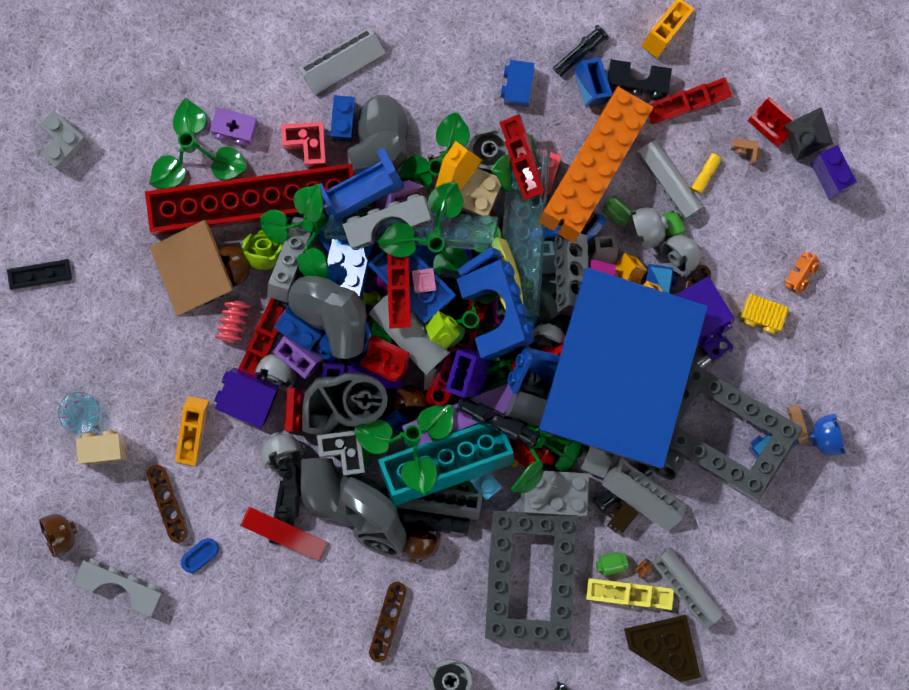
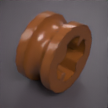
(643, 568)

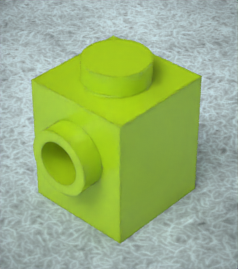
(442, 329)

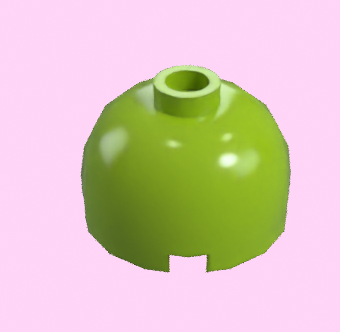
(261, 251)

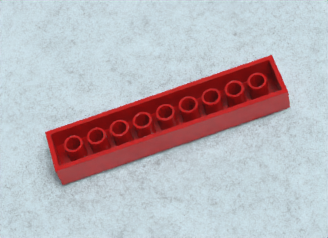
(235, 200)

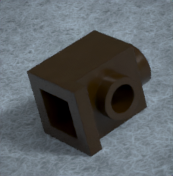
(621, 517)

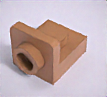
(744, 146)

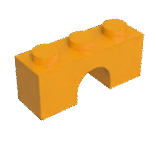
(632, 269)

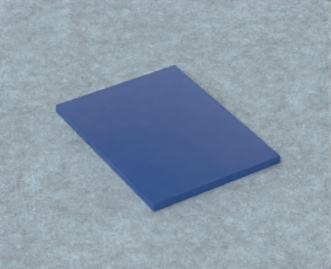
(623, 368)

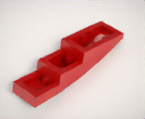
(690, 100)
(522, 157)
(399, 292)
(263, 338)
(283, 533)

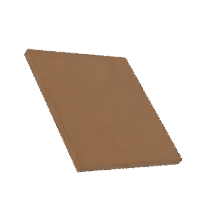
(191, 268)

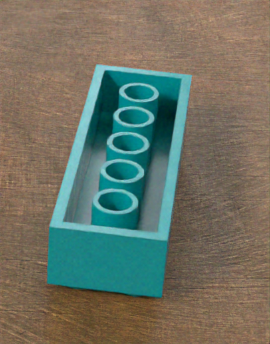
(456, 458)

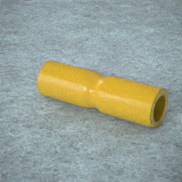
(707, 171)

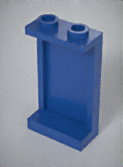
(361, 188)
(532, 361)

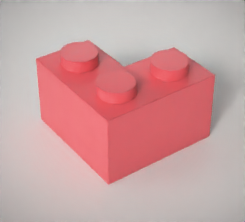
(307, 137)

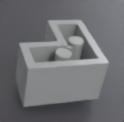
(66, 141)
(345, 445)

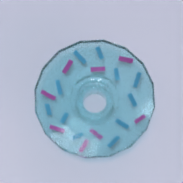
(68, 412)

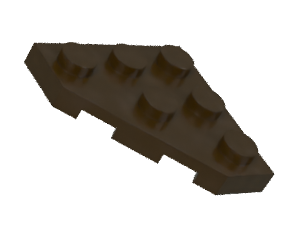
(666, 646)

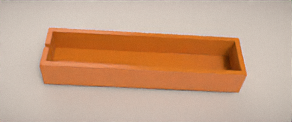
(595, 164)

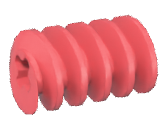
(232, 321)

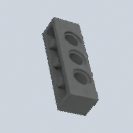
(570, 265)

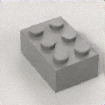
(558, 494)

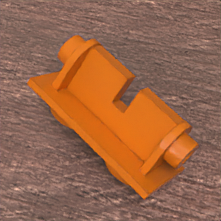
(807, 266)

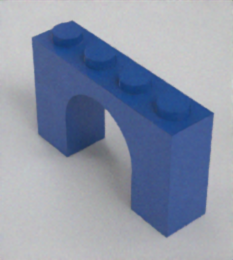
(514, 329)

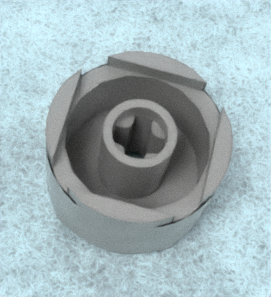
(490, 139)
(455, 669)

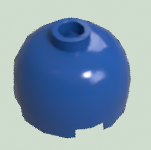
(828, 436)

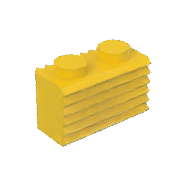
(763, 314)

